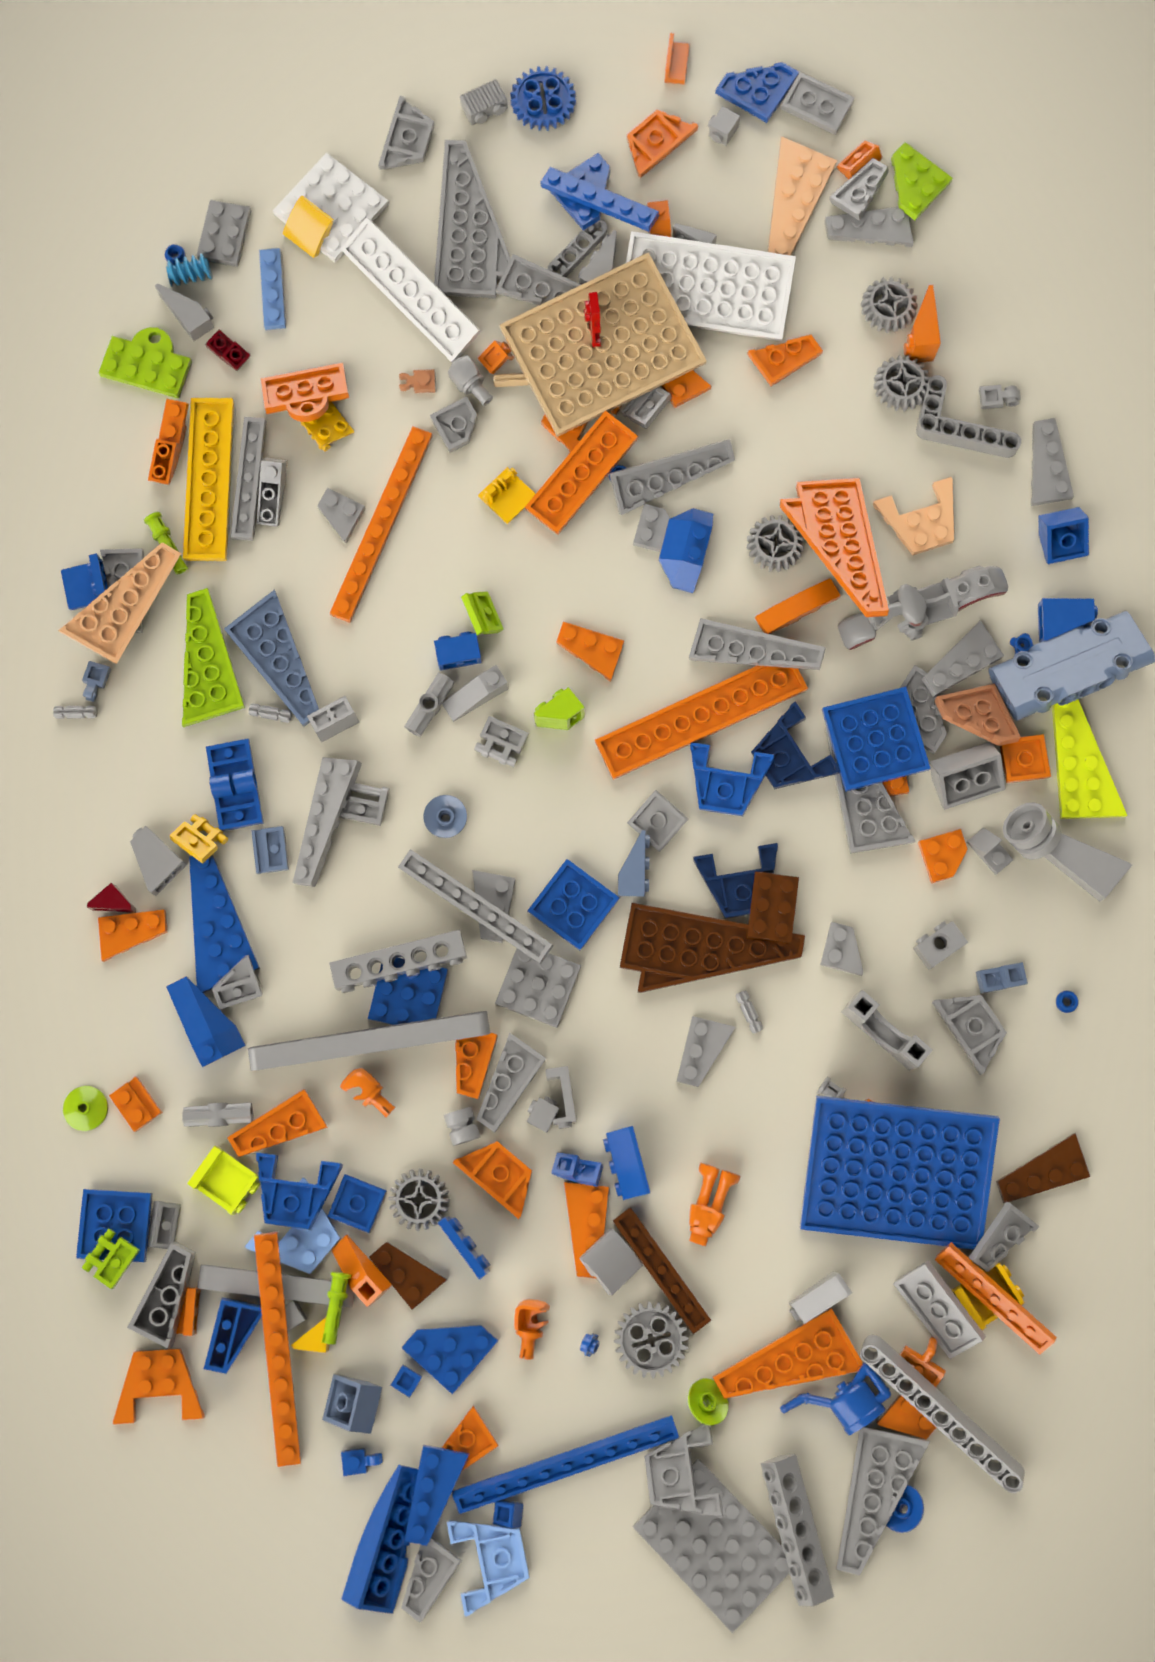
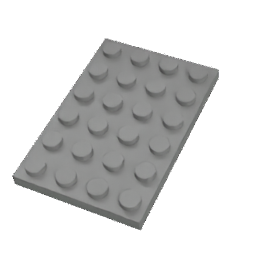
(722, 1559)

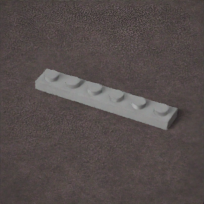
(248, 478)

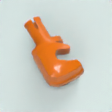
(370, 1090)
(528, 1326)

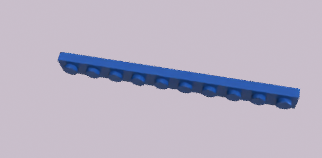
(565, 1464)

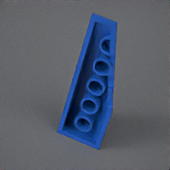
(381, 1553)

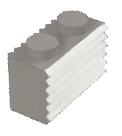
(484, 102)

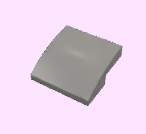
(611, 1261)

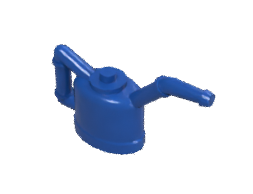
(854, 1402)

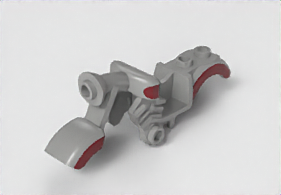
(927, 604)

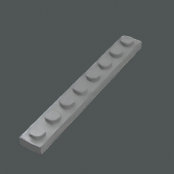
(475, 906)

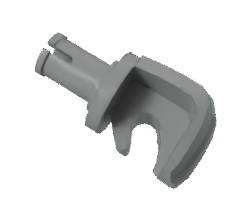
(468, 380)

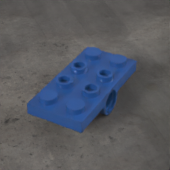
(234, 785)

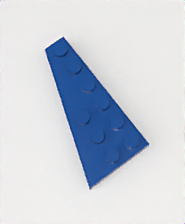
(216, 925)

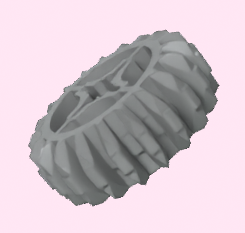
(883, 314)
(886, 388)
(766, 542)
(418, 1210)

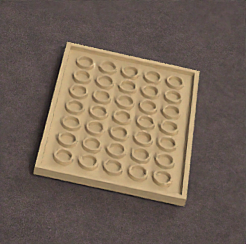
(640, 349)

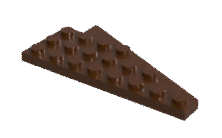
(689, 947)

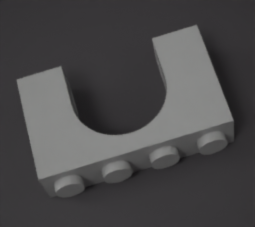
(905, 1049)

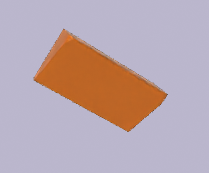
(859, 158)

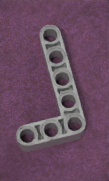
(959, 427)

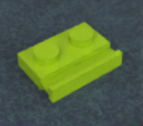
(482, 613)

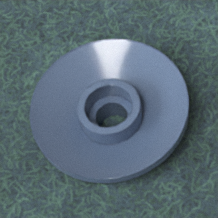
(442, 806)

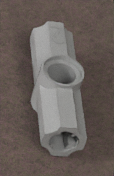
(422, 716)
(217, 1114)

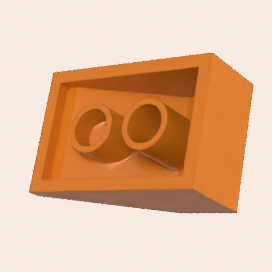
(925, 336)

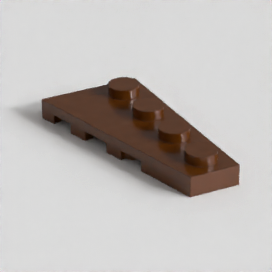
(1051, 1169)

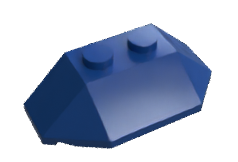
(685, 548)

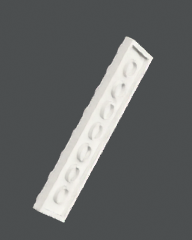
(410, 290)

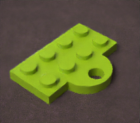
(146, 363)

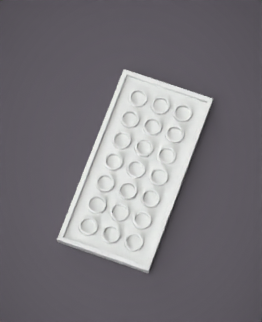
(722, 284)

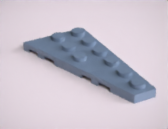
(269, 646)

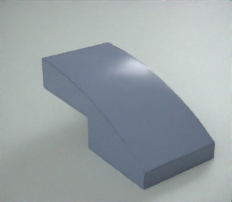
(1001, 978)

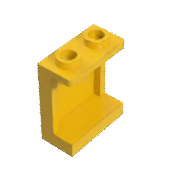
(976, 1308)

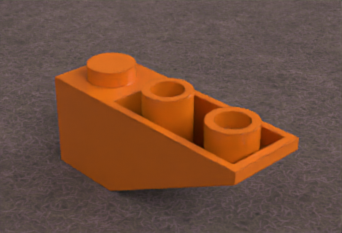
(366, 1278)

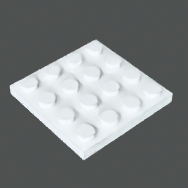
(338, 195)

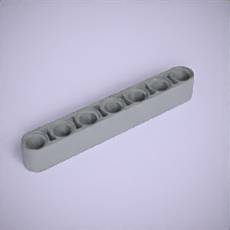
(246, 1282)

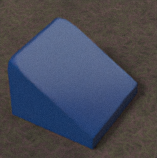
(508, 1514)

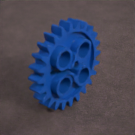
(562, 95)

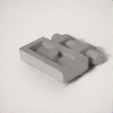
(503, 735)

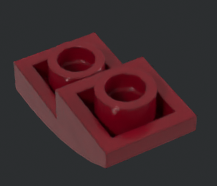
(227, 350)

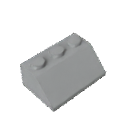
(968, 775)

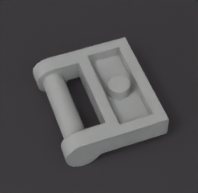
(365, 810)

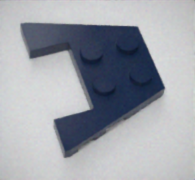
(789, 763)
(734, 890)

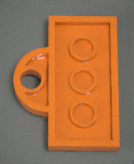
(305, 391)

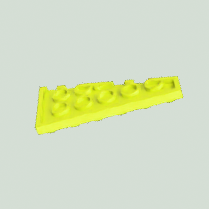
(1082, 774)

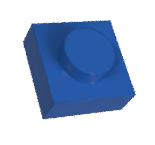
(406, 1380)

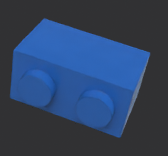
(457, 651)

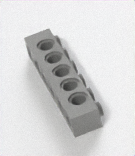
(342, 968)
(797, 1530)

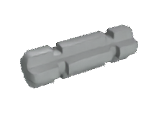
(74, 712)
(270, 713)
(749, 1011)

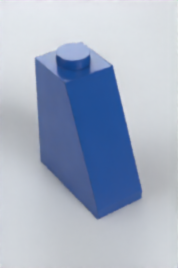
(1064, 614)

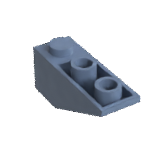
(632, 874)

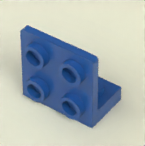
(84, 582)

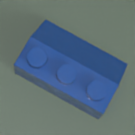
(626, 1163)

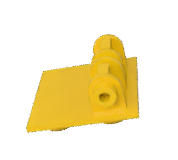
(328, 427)
(507, 495)

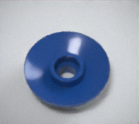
(911, 1519)

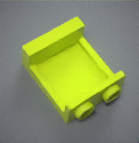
(225, 1180)

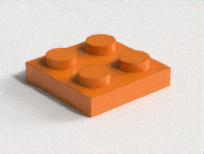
(1025, 759)

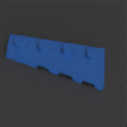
(434, 1484)

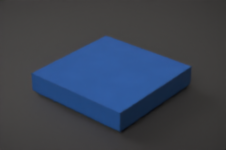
(357, 1203)

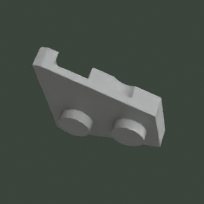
(340, 512)
(237, 985)

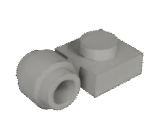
(993, 396)

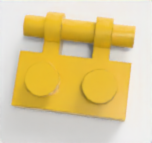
(194, 842)

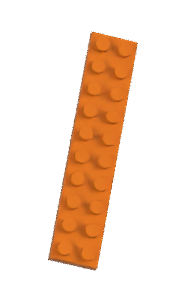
(698, 717)

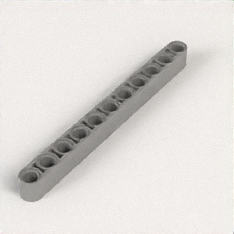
(369, 1040)

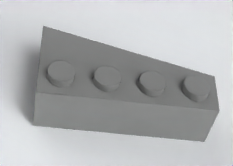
(163, 1301)

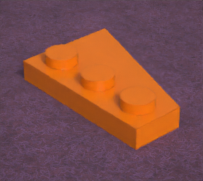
(593, 648)
(472, 1063)
(471, 1437)

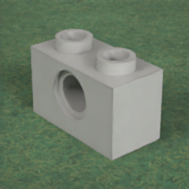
(952, 939)

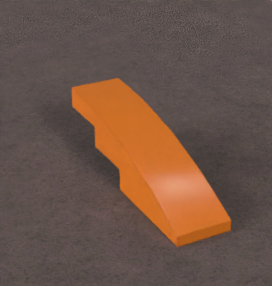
(797, 606)

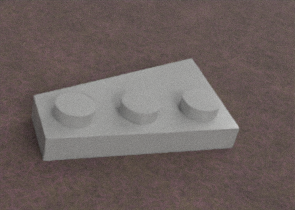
(497, 891)
(1004, 1232)

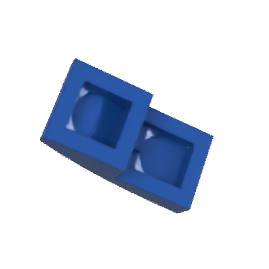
(577, 1170)

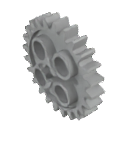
(657, 1361)

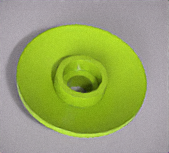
(96, 1108)
(716, 1405)

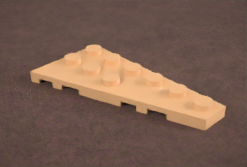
(798, 187)
(116, 614)

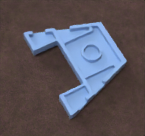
(304, 1247)
(500, 1560)

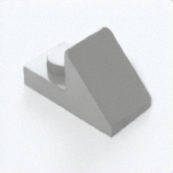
(989, 850)

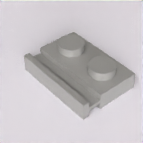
(647, 407)

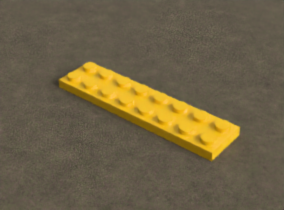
(208, 479)

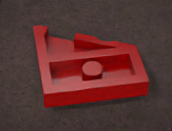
(592, 315)

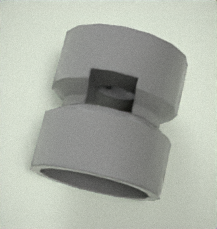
(462, 1126)

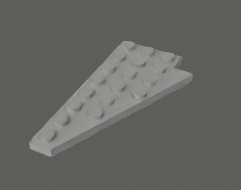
(469, 240)

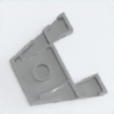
(672, 1477)

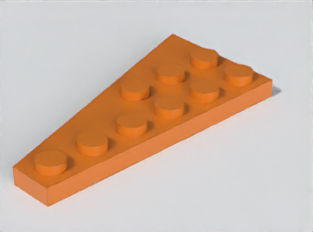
(800, 1356)

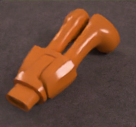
(704, 1218)

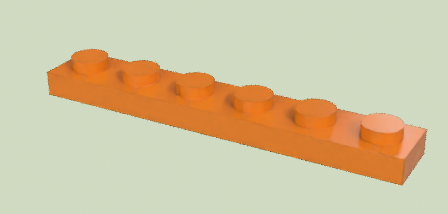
(995, 1298)

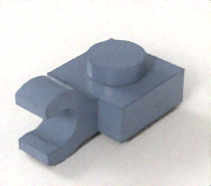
(95, 676)

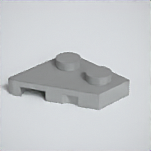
(842, 950)

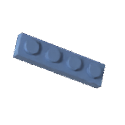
(272, 289)

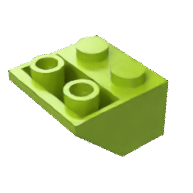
(560, 712)

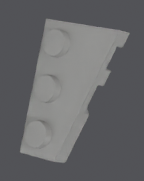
(860, 189)
(701, 1049)
(430, 1575)

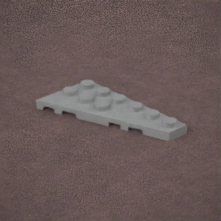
(878, 1480)

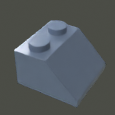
(352, 1404)

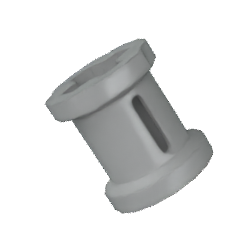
(830, 1089)

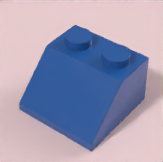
(1064, 535)

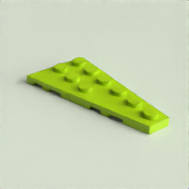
(208, 671)

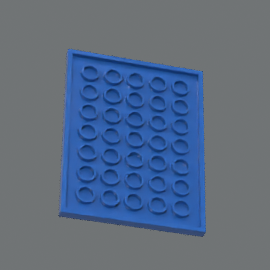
(899, 1172)

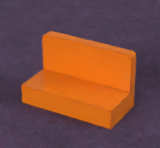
(676, 61)
(189, 1314)

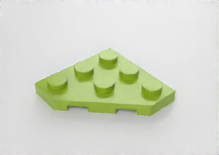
(916, 180)

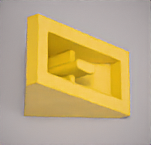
(312, 1339)

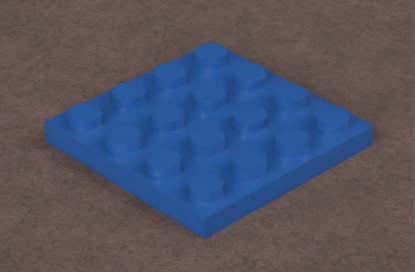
(875, 739)

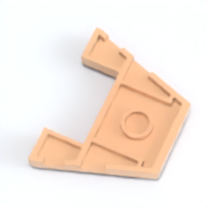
(924, 527)

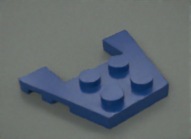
(723, 789)
(293, 1202)

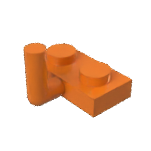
(923, 1363)

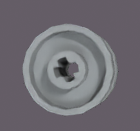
(1032, 831)

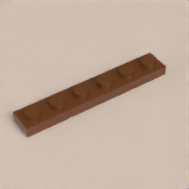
(662, 1270)

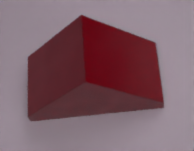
(111, 900)

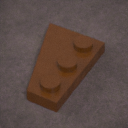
(408, 1276)

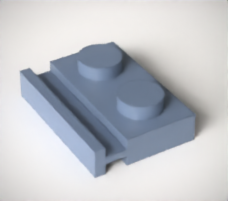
(270, 850)

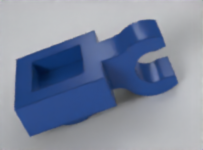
(356, 1461)

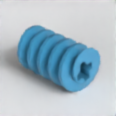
(188, 270)

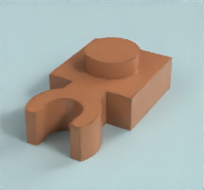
(422, 381)

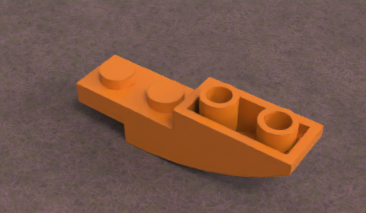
(170, 442)

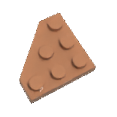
(979, 712)

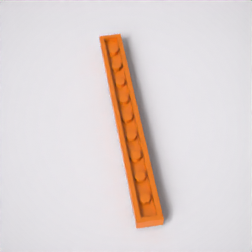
(381, 524)
(277, 1349)

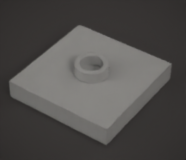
(658, 819)

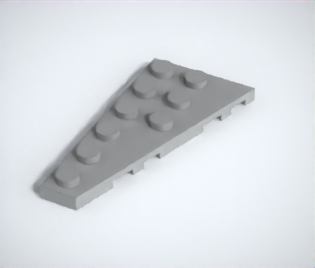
(870, 816)

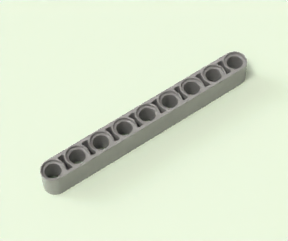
(945, 1423)

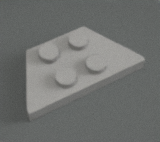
(407, 137)
(973, 1027)

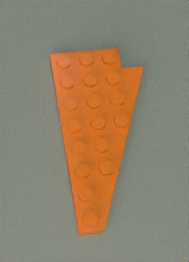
(838, 529)

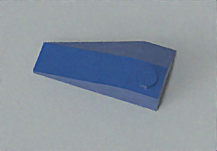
(205, 1025)

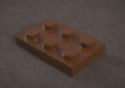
(773, 907)

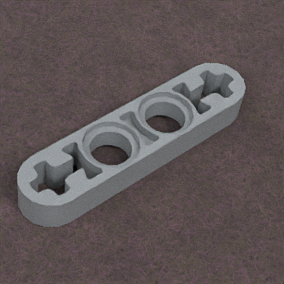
(579, 252)

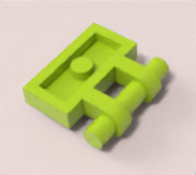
(115, 1263)

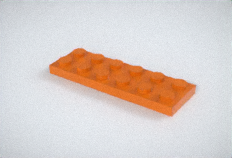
(581, 472)

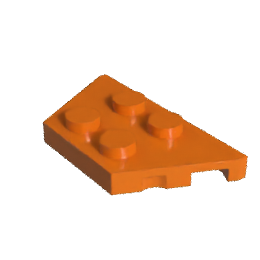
(657, 139)
(499, 1175)

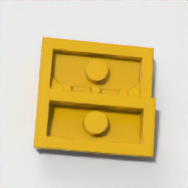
(307, 226)

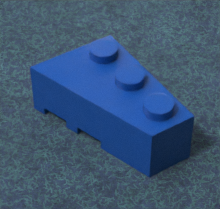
(231, 1330)

